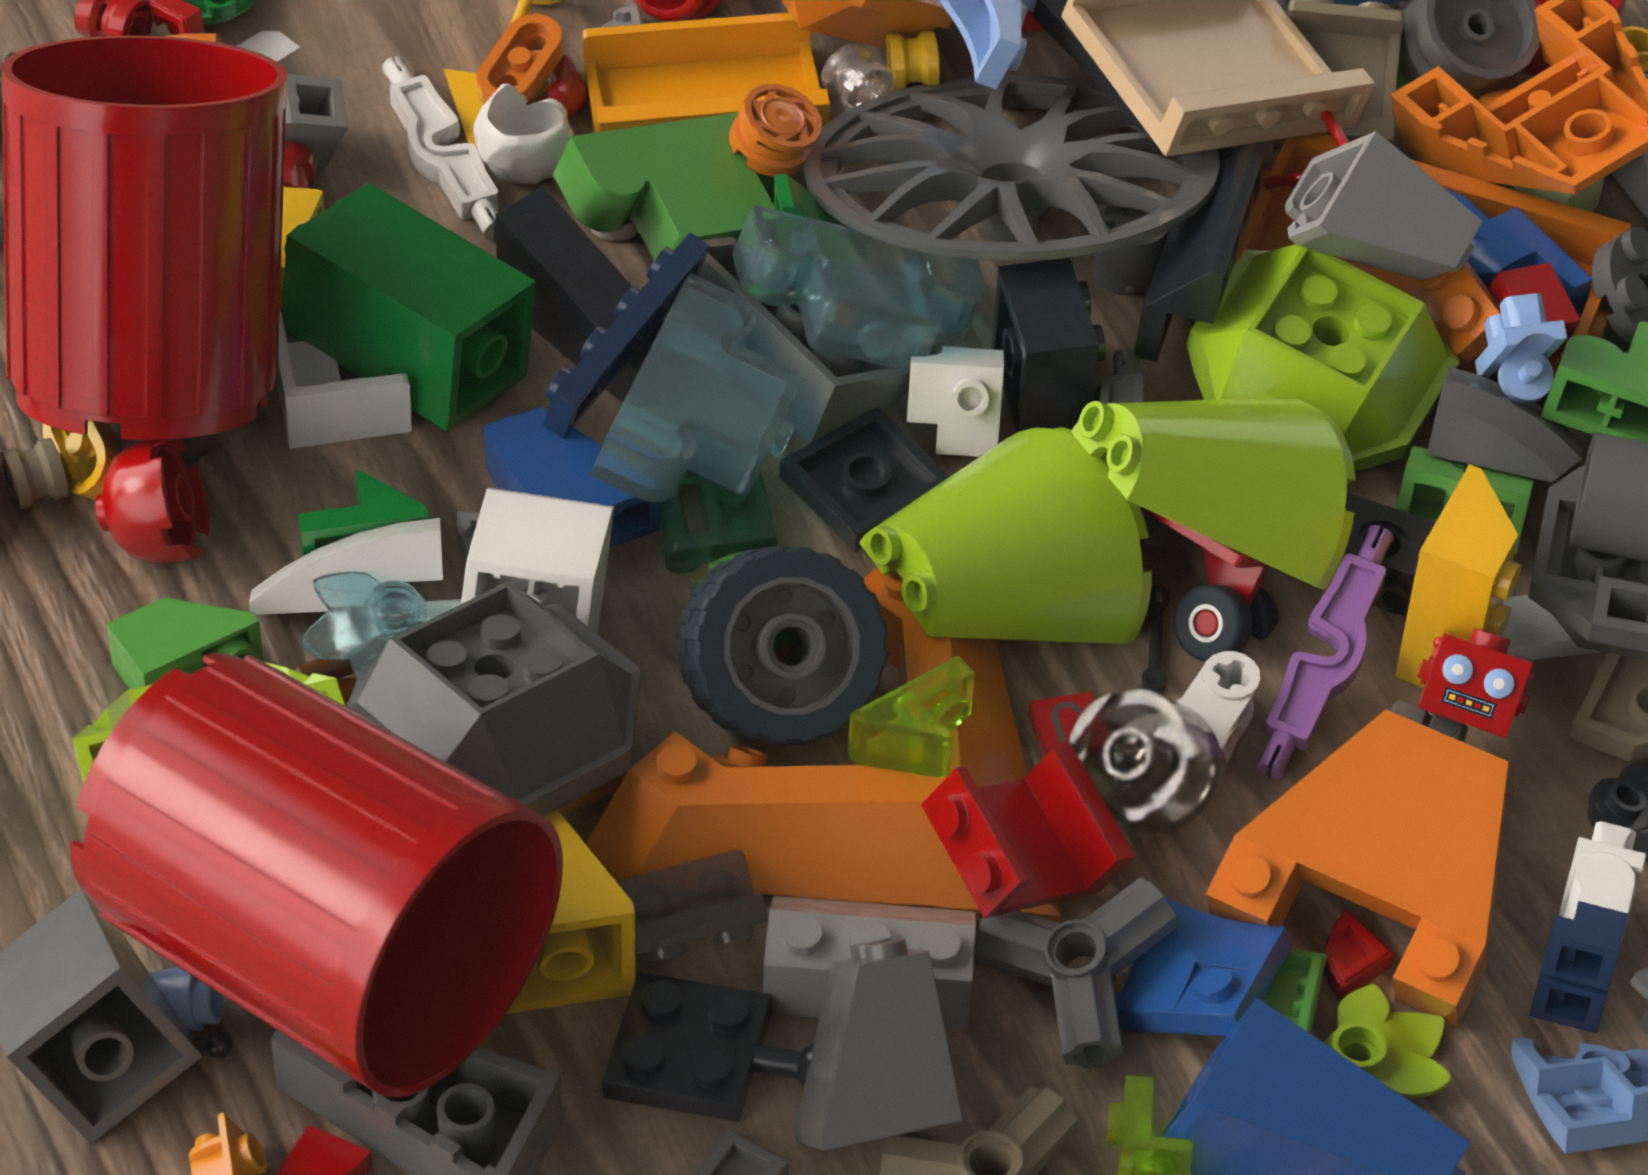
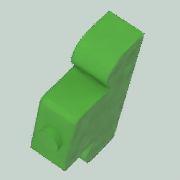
(664, 180)
(1602, 387)

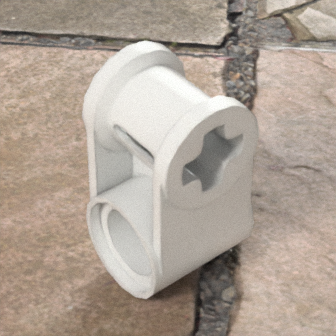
(1224, 696)

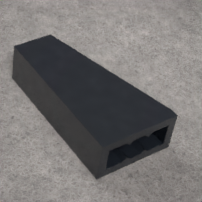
(572, 276)

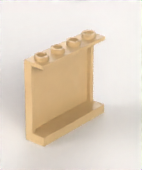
(1215, 70)

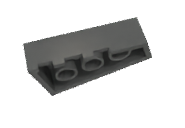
(476, 1121)

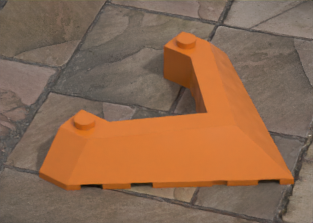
(827, 827)

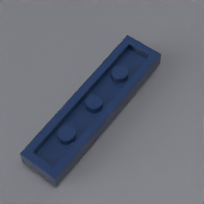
(612, 348)

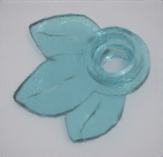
(358, 616)

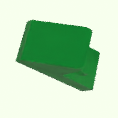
(376, 507)

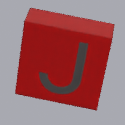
(1055, 719)

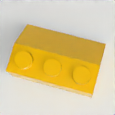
(1461, 573)

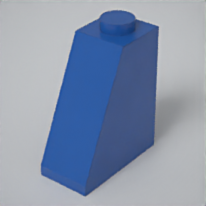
(537, 461)

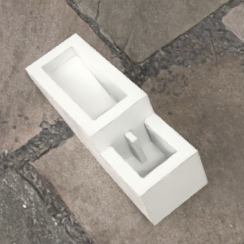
(388, 553)

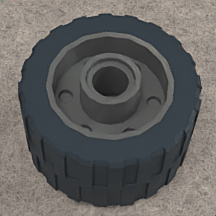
(832, 654)

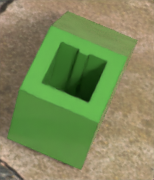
(178, 636)

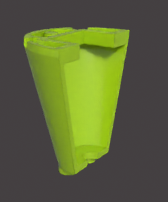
(1237, 471)
(1021, 548)

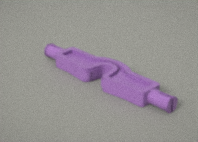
(1316, 679)

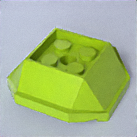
(1328, 337)

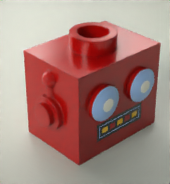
(1475, 680)

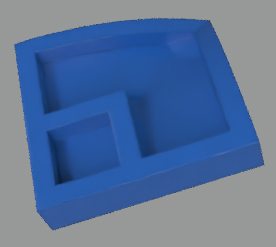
(1201, 975)

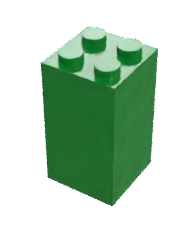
(409, 298)

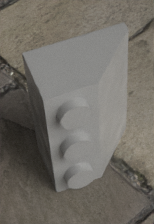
(813, 933)

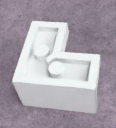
(330, 410)

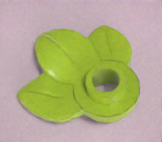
(1392, 1044)

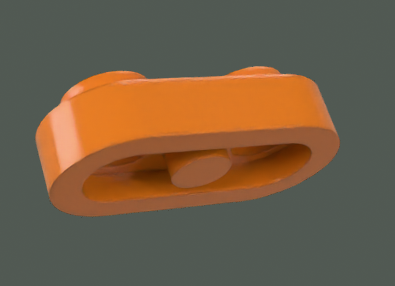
(514, 62)

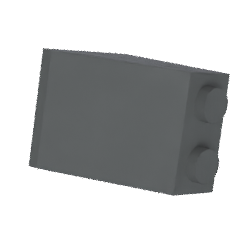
(88, 1018)
(878, 1051)

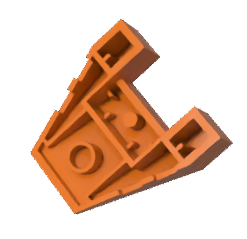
(1551, 130)
(1398, 828)

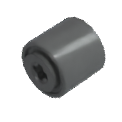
(1613, 499)

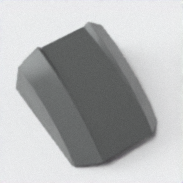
(1491, 431)

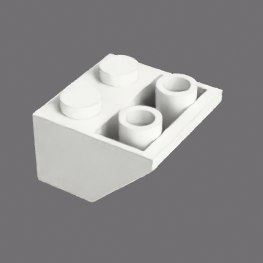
(543, 548)

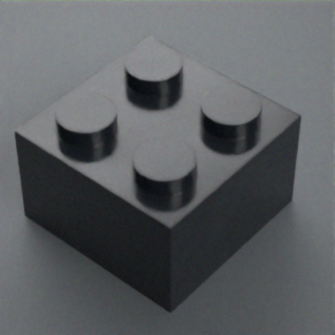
(1046, 343)

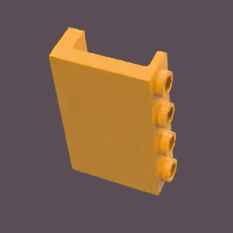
(693, 68)

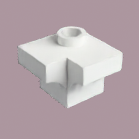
(960, 395)

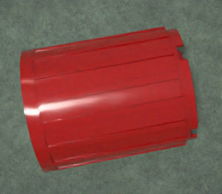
(142, 232)
(317, 870)

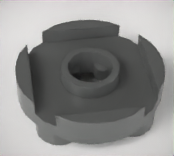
(1622, 275)

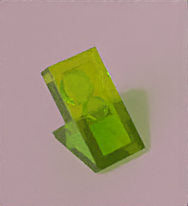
(912, 723)

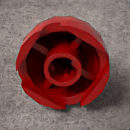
(154, 503)

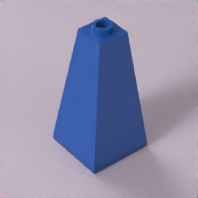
(1297, 1107)

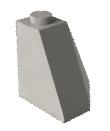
(1380, 211)

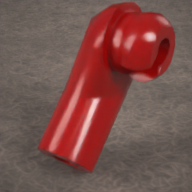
(567, 86)

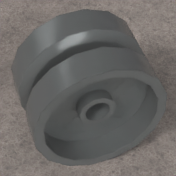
(1470, 40)

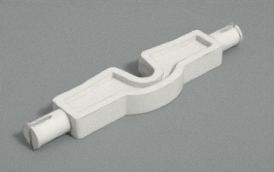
(430, 128)

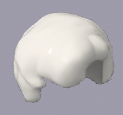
(519, 138)

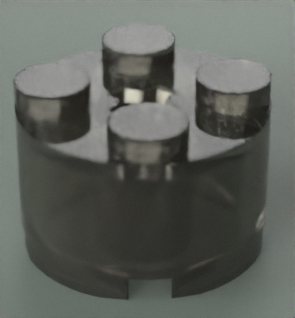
(1178, 752)

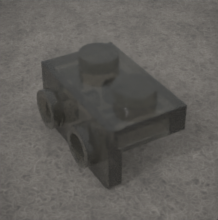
(692, 903)

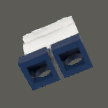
(1589, 929)

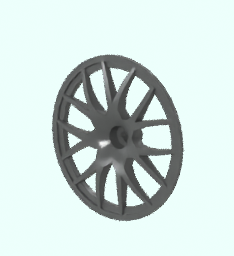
(1002, 171)

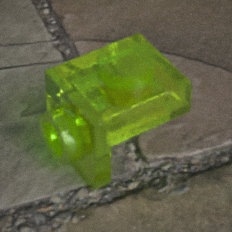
(1130, 1129)

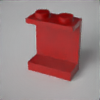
(1029, 835)

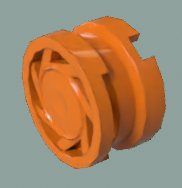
(775, 131)

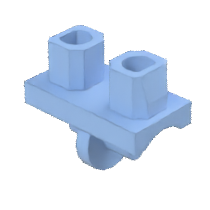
(1520, 348)

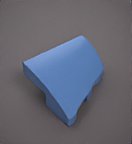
(1588, 1098)

